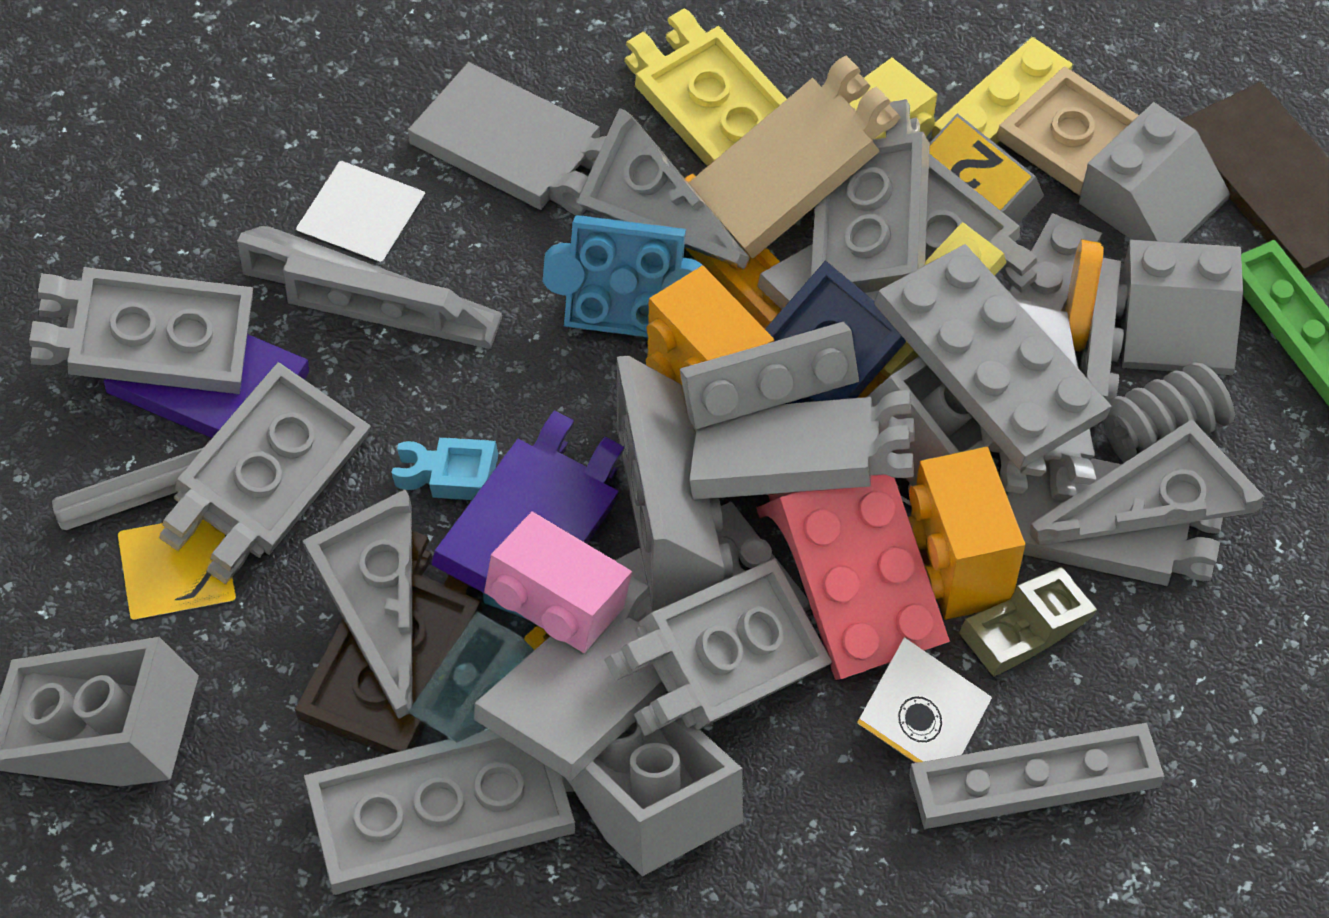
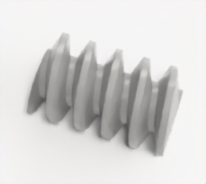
(1164, 406)

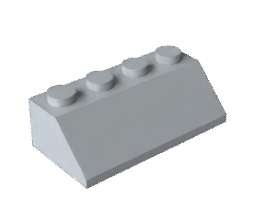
(672, 529)

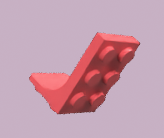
(859, 572)

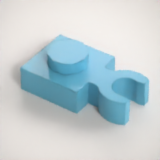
(452, 471)

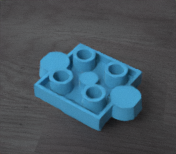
(614, 272)

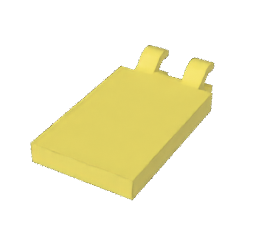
(703, 87)

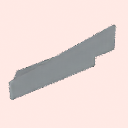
(355, 289)

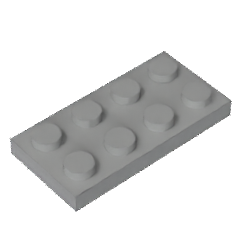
(992, 356)
(433, 809)

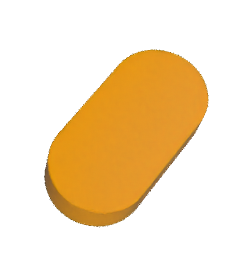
(1083, 290)

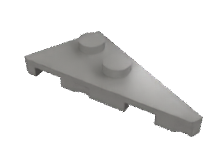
(641, 185)
(1164, 485)
(370, 580)

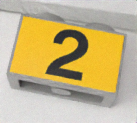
(986, 168)

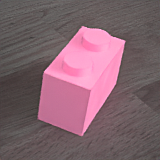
(557, 582)

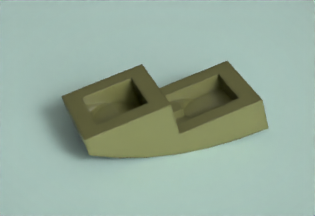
(1029, 622)

